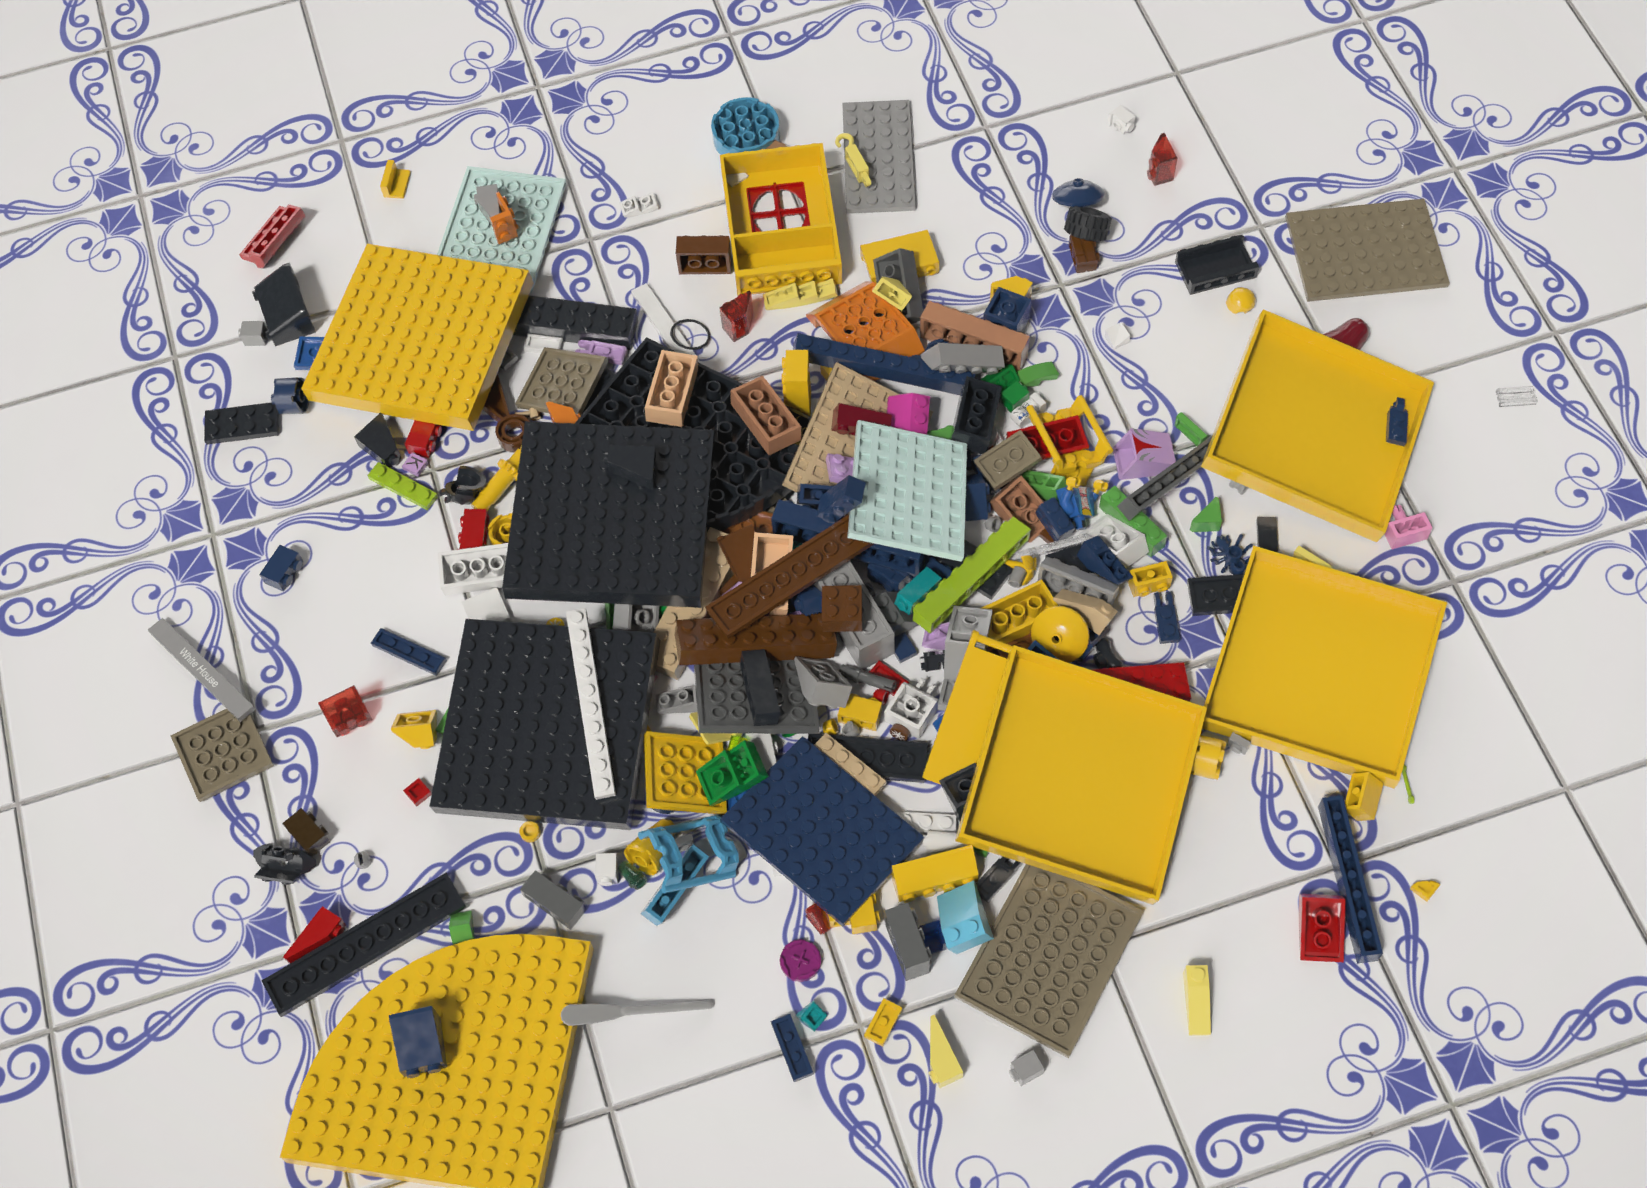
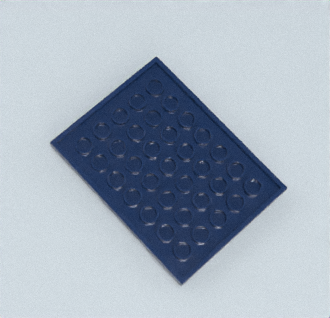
(822, 830)

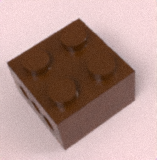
(842, 608)

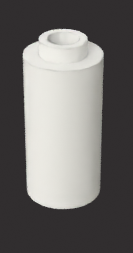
(941, 841)

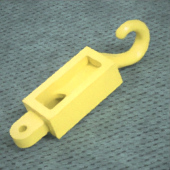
(855, 159)

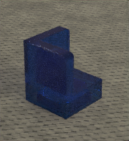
(934, 937)

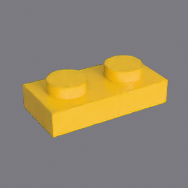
(883, 1022)

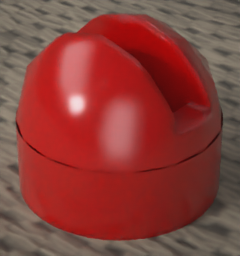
(881, 695)

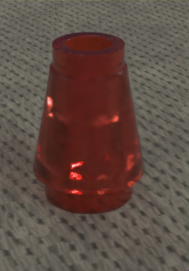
(818, 918)

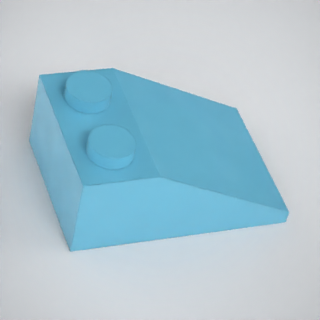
(963, 918)

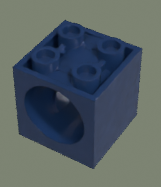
(1009, 310)

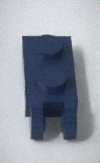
(1166, 620)

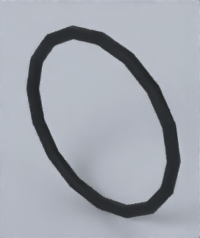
(690, 320)

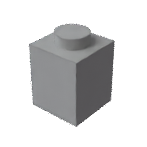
(253, 333)
(1026, 1068)

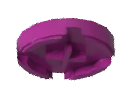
(800, 960)

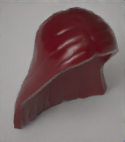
(1352, 333)

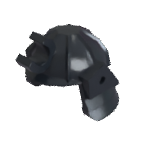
(466, 486)

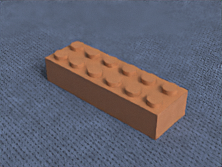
(963, 328)

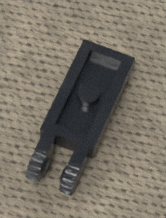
(996, 878)

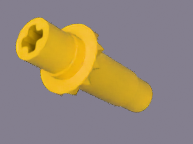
(499, 482)

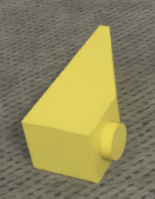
(1197, 999)
(943, 1062)

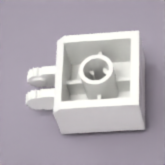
(911, 698)

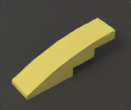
(795, 296)

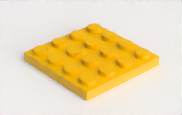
(672, 774)

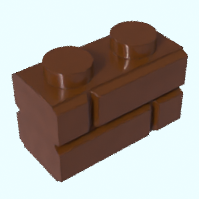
(1083, 254)

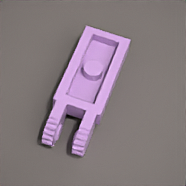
(614, 353)

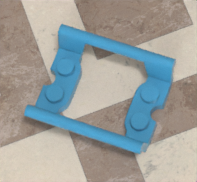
(672, 858)

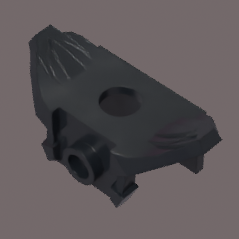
(271, 870)

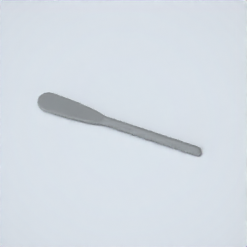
(594, 1013)

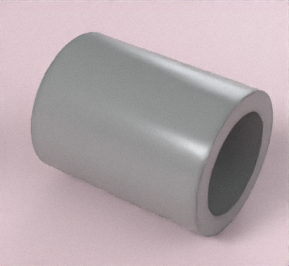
(1016, 577)

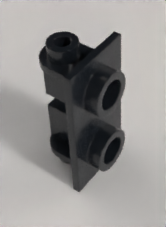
(931, 661)

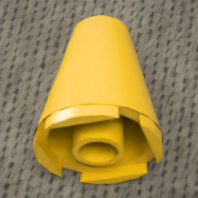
(643, 853)

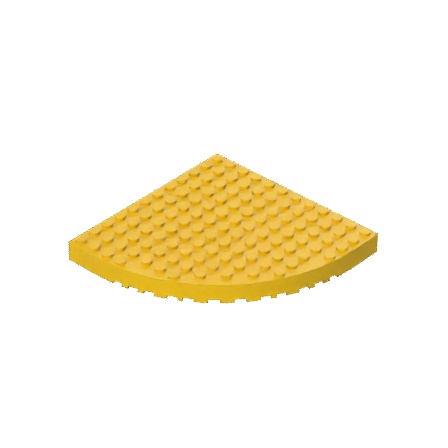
(495, 1103)

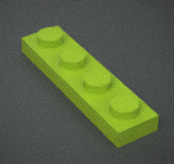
(402, 486)

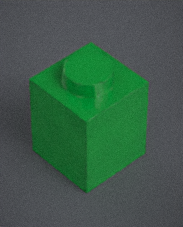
(1014, 396)

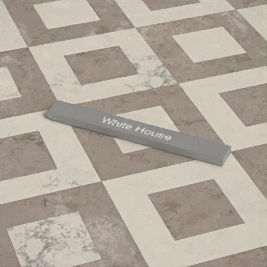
(201, 669)

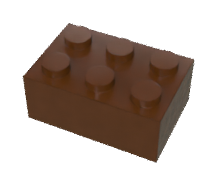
(703, 254)

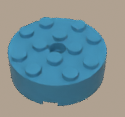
(744, 126)

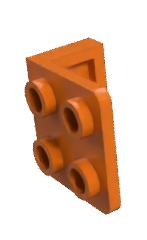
(503, 223)

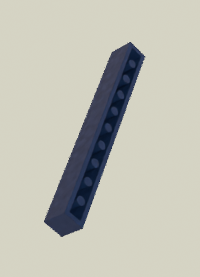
(879, 364)

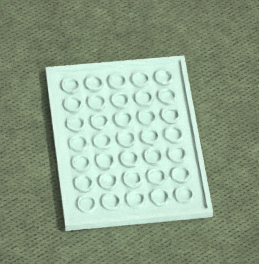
(535, 206)

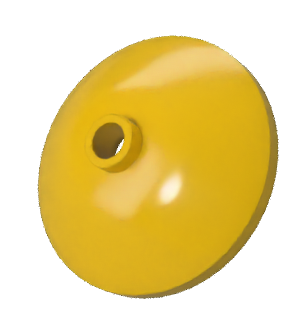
(1067, 626)

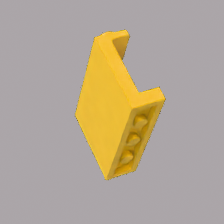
(918, 242)

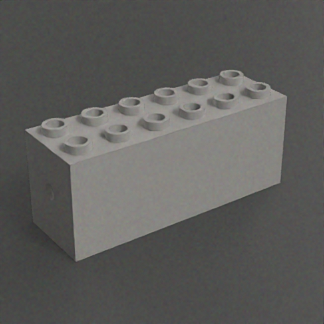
(877, 637)

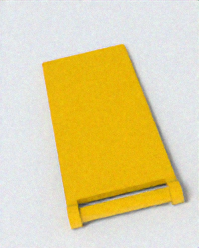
(968, 710)

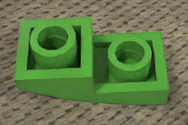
(1036, 373)

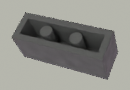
(553, 899)

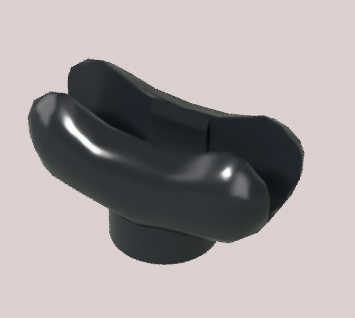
(1105, 655)

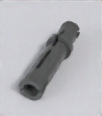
(862, 676)

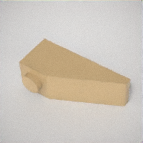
(1093, 610)

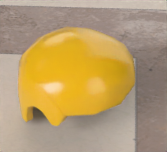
(1240, 300)

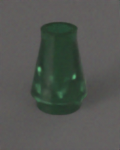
(634, 876)

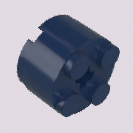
(289, 396)

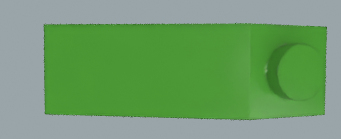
(1044, 483)

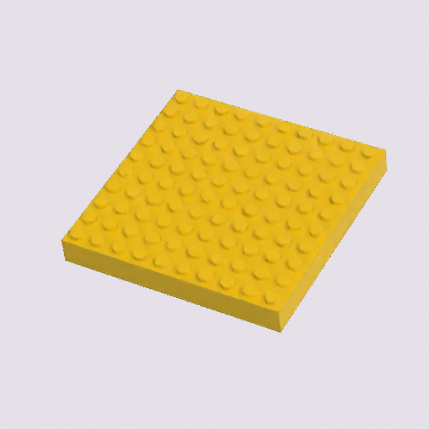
(419, 336)
(1313, 425)
(1324, 666)
(1082, 775)

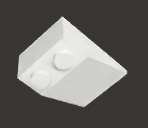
(1121, 539)

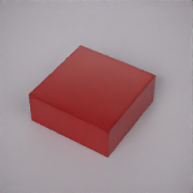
(417, 792)

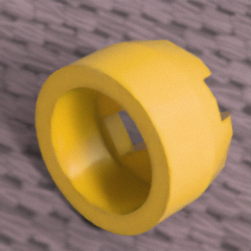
(830, 727)

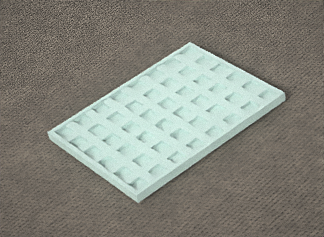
(910, 491)

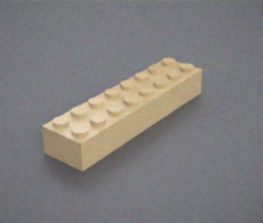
(716, 575)

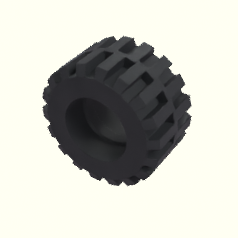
(1087, 223)

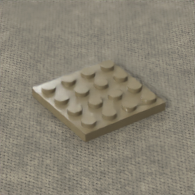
(562, 379)
(221, 753)

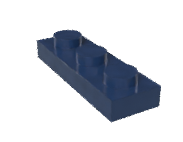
(792, 1048)

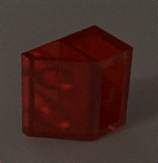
(737, 316)

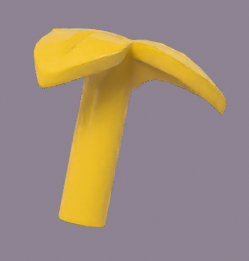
(1029, 564)

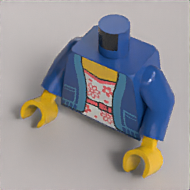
(1079, 500)

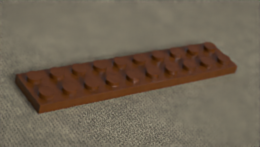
(785, 578)

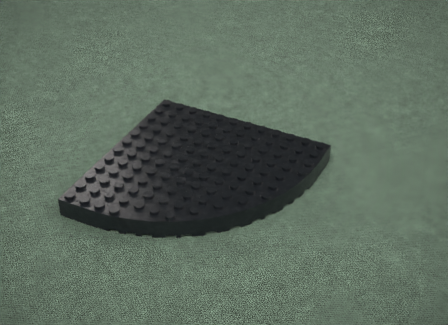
(742, 472)

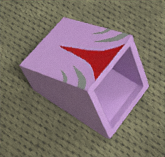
(1143, 454)

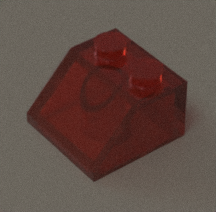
(1162, 162)
(345, 711)

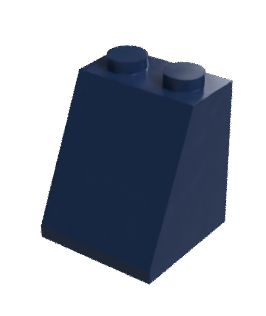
(418, 1041)

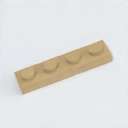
(850, 764)

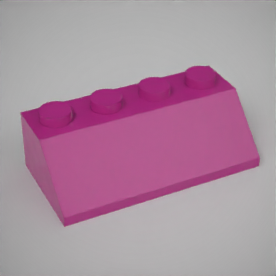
(909, 412)

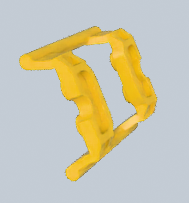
(1085, 458)

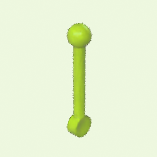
(1410, 796)

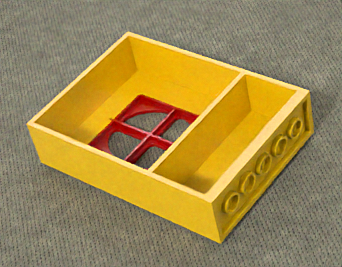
(789, 255)

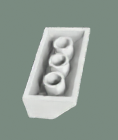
(472, 569)

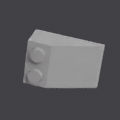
(822, 683)

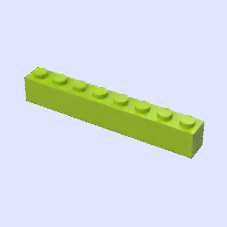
(971, 574)

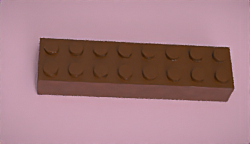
(780, 635)

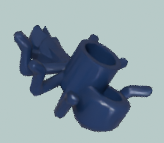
(1231, 554)

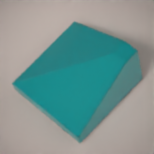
(812, 1016)

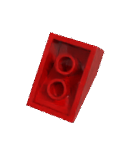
(1321, 927)

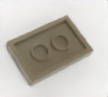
(1007, 460)

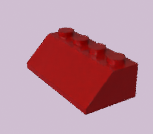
(1065, 434)

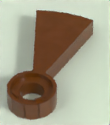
(497, 408)

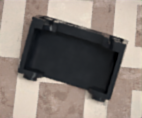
(283, 306)

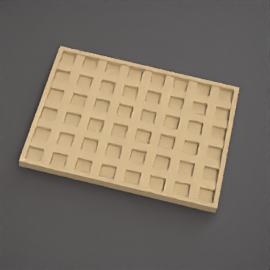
(818, 440)

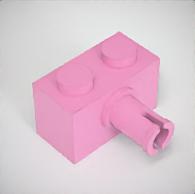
(1407, 529)

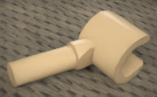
(533, 413)

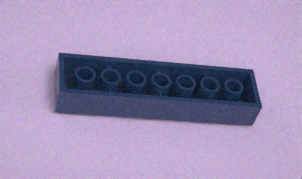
(804, 524)

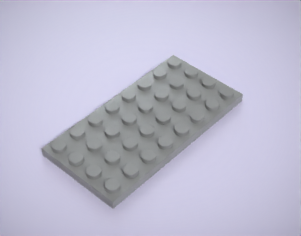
(884, 141)

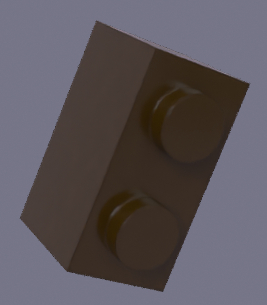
(306, 832)

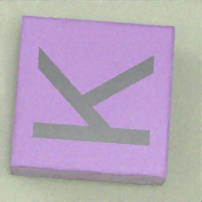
(415, 464)

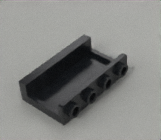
(1215, 265)

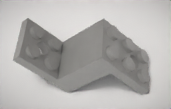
(957, 642)

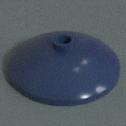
(1078, 193)

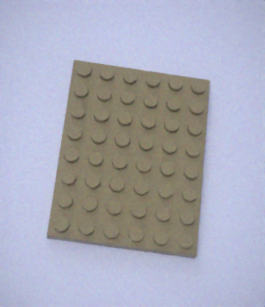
(1366, 250)
(1049, 957)

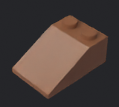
(1019, 501)

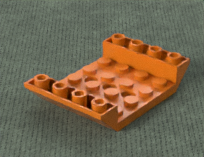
(885, 333)

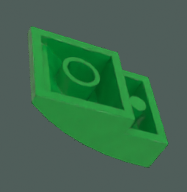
(731, 773)

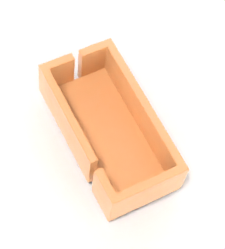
(767, 550)

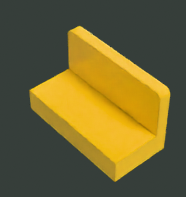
(394, 181)

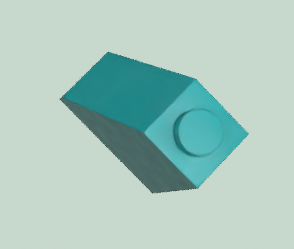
(917, 590)

